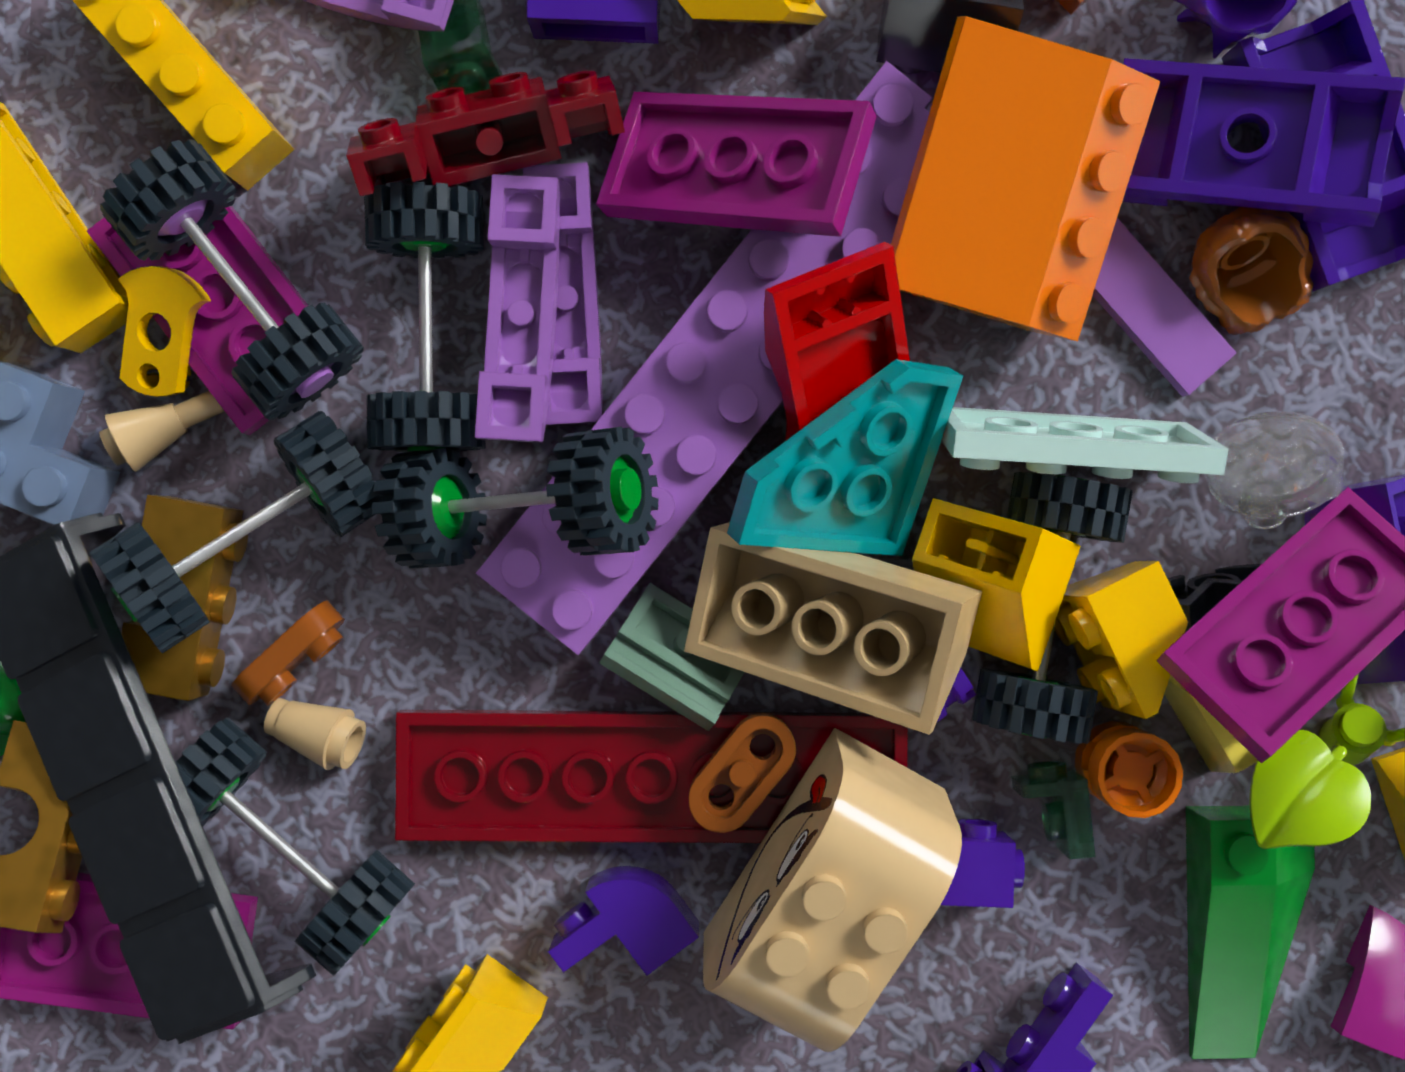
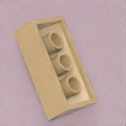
(834, 626)

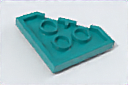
(853, 470)

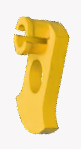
(178, 300)

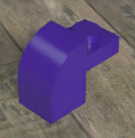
(634, 906)

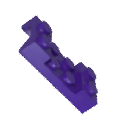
(1340, 44)
(1321, 150)

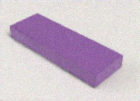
(1158, 314)

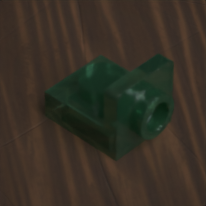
(462, 51)
(1069, 813)

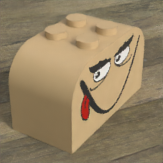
(834, 894)

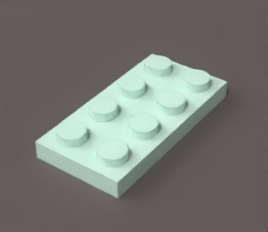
(1104, 443)

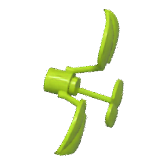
(1309, 785)

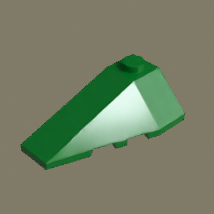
(1238, 927)

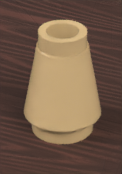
(317, 731)

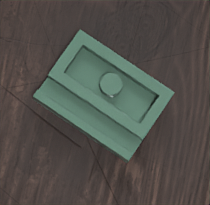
(653, 658)

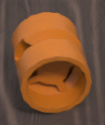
(1130, 769)

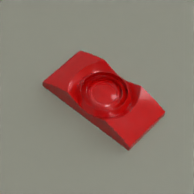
(833, 331)

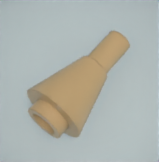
(145, 432)

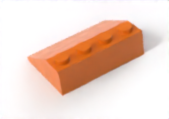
(1020, 178)

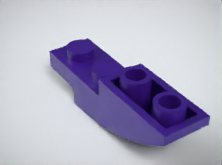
(1055, 1036)

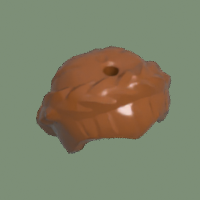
(1252, 268)

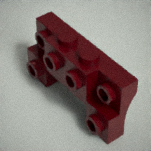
(484, 131)

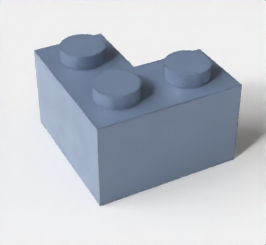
(34, 468)

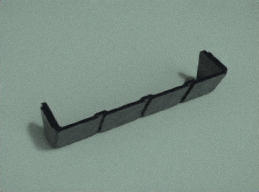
(126, 790)

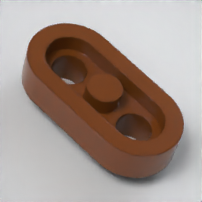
(309, 637)
(744, 772)

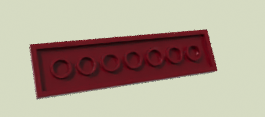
(589, 773)

